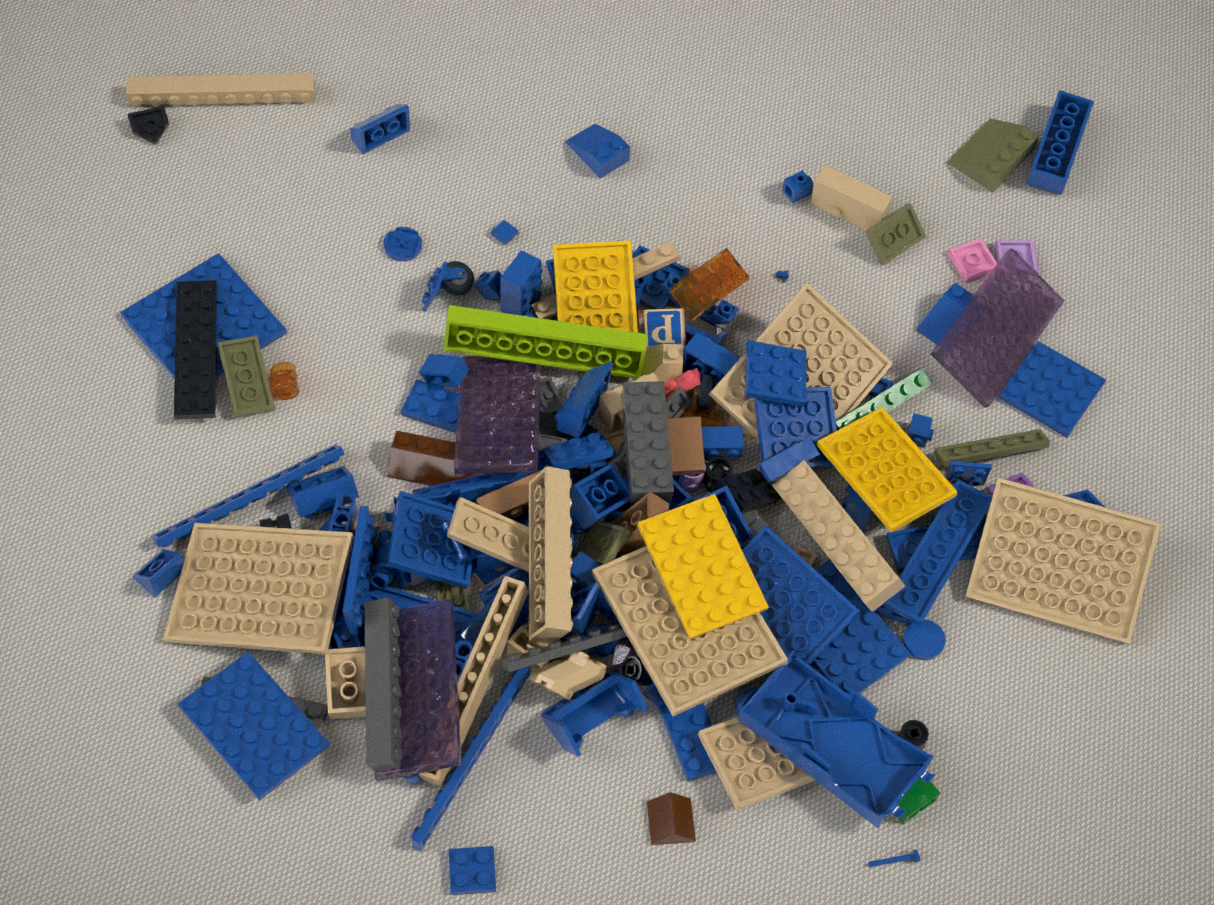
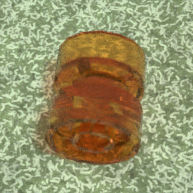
(284, 381)

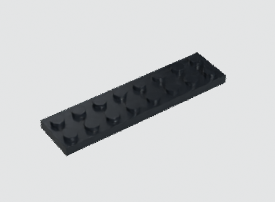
(195, 350)

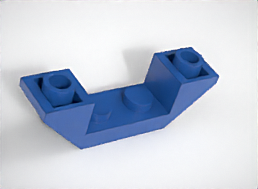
(717, 315)

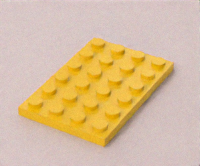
(596, 284)
(886, 469)
(702, 566)

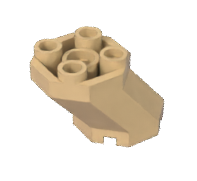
(568, 674)

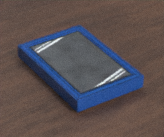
(705, 328)

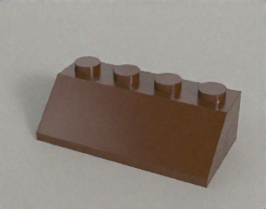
(422, 459)

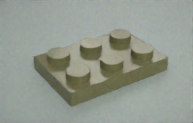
(895, 234)
(603, 542)

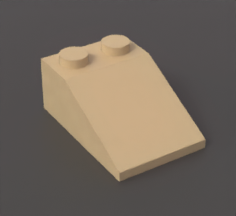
(346, 683)

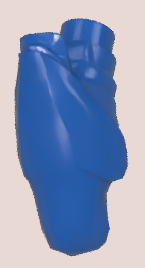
(382, 574)

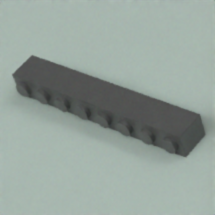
(382, 685)

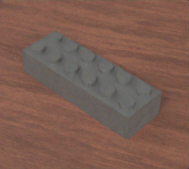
(647, 440)

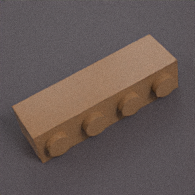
(510, 499)

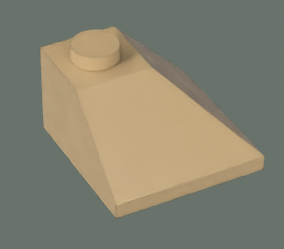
(664, 361)

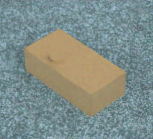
(850, 198)

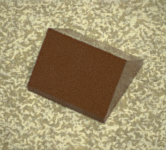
(671, 819)

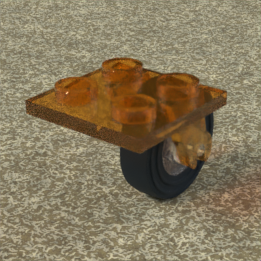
(701, 395)

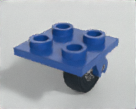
(452, 277)

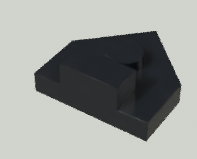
(149, 123)

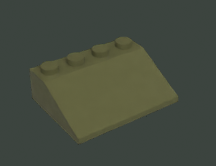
(994, 152)

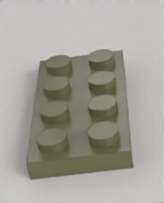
(246, 376)

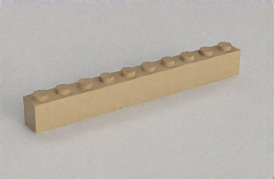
(220, 89)
(484, 660)

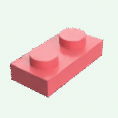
(687, 381)

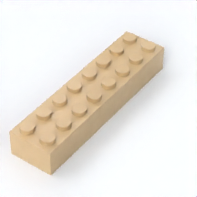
(838, 536)
(550, 555)

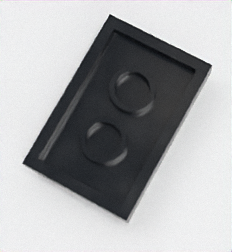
(750, 490)

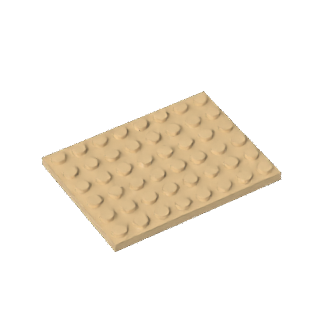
(835, 357)
(1063, 560)
(260, 588)
(683, 668)

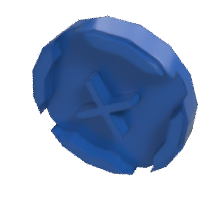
(402, 244)
(924, 641)

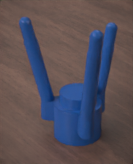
(488, 593)

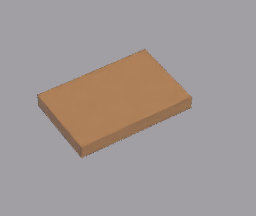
(686, 445)

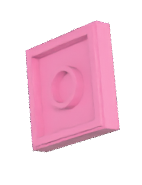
(972, 260)

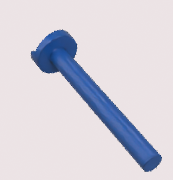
(915, 856)

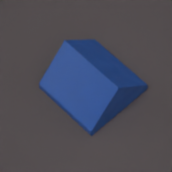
(160, 572)

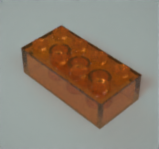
(709, 284)

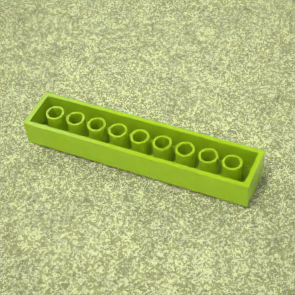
(543, 341)

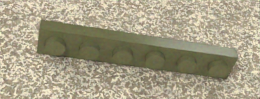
(992, 447)

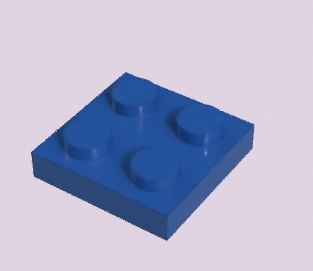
(472, 870)

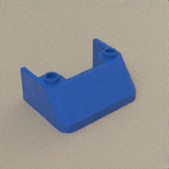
(592, 707)

